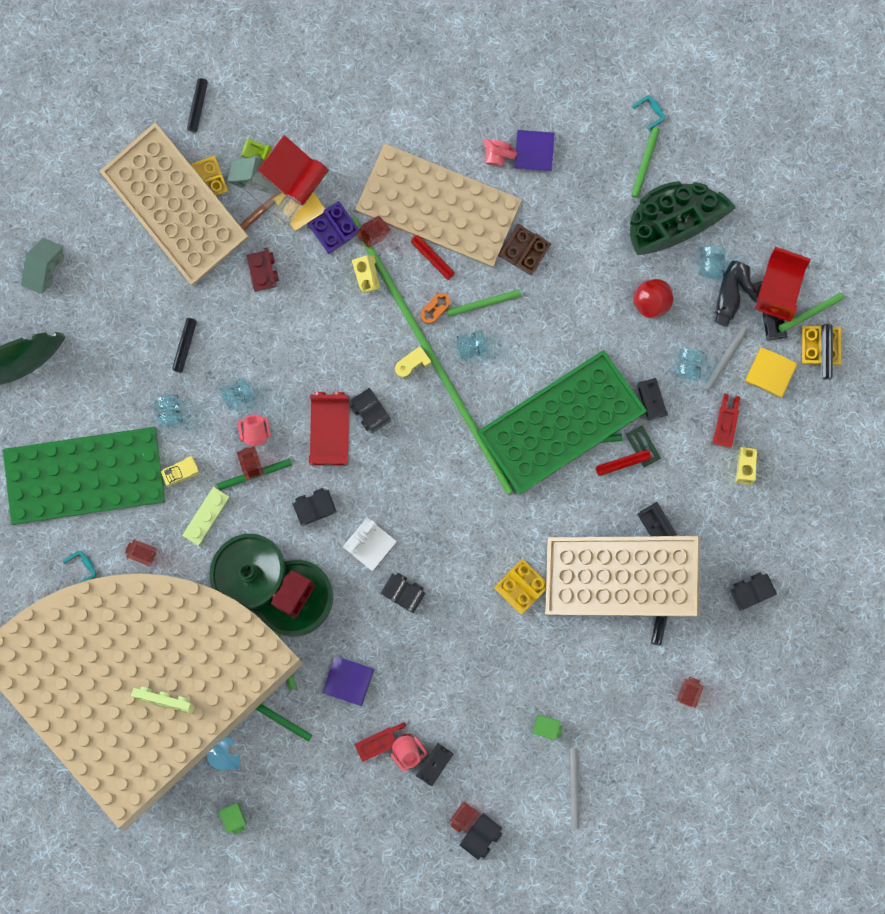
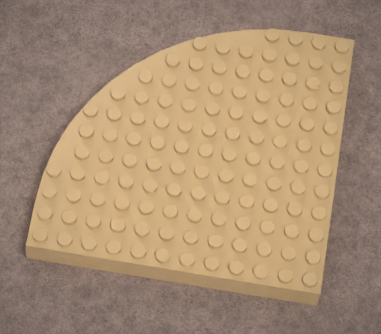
(87, 646)

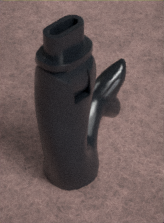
(729, 295)

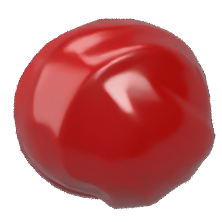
(653, 298)

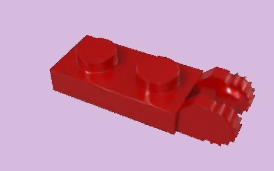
(726, 423)
(378, 742)

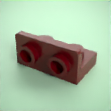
(261, 270)

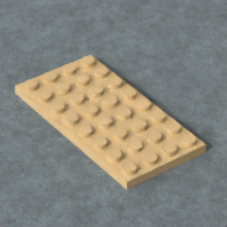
(174, 204)
(438, 205)
(623, 576)

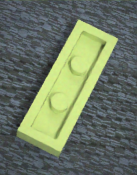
(206, 516)
(163, 699)

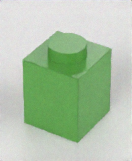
(547, 727)
(233, 818)

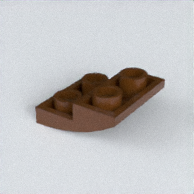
(524, 249)

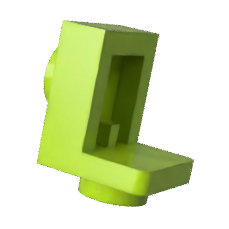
(253, 148)

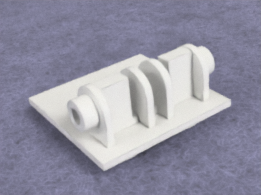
(369, 544)

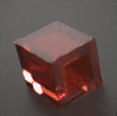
(373, 231)
(250, 463)
(141, 552)
(689, 692)
(463, 817)

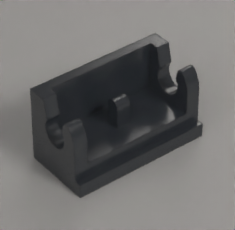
(771, 326)
(652, 399)
(656, 521)
(434, 764)

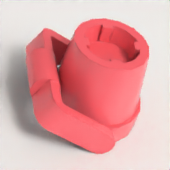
(497, 152)
(254, 430)
(406, 752)

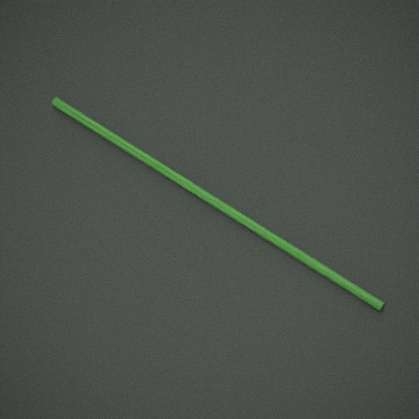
(437, 365)

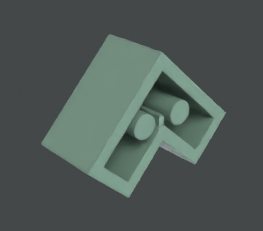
(243, 170)
(40, 264)

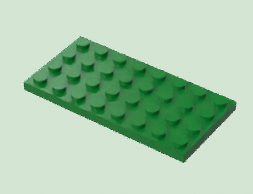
(561, 422)
(83, 475)

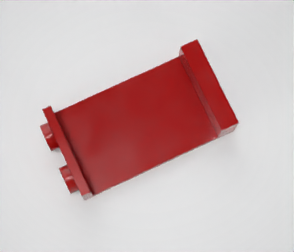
(782, 284)
(329, 429)

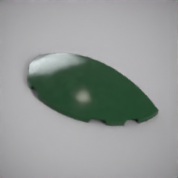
(675, 215)
(25, 356)

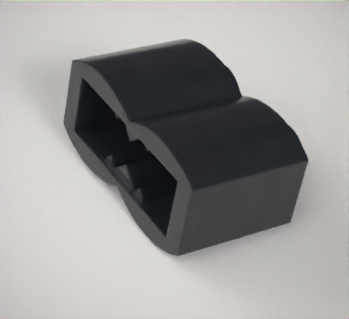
(370, 410)
(314, 507)
(754, 591)
(402, 592)
(481, 836)

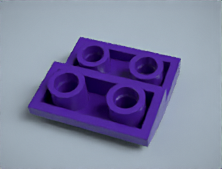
(534, 150)
(333, 227)
(348, 681)

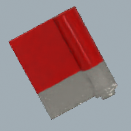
(286, 180)

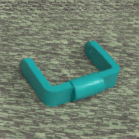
(655, 106)
(87, 562)

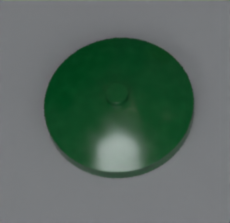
(248, 570)
(314, 610)

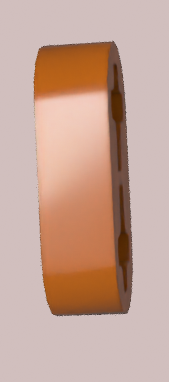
(438, 311)

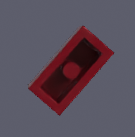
(292, 594)

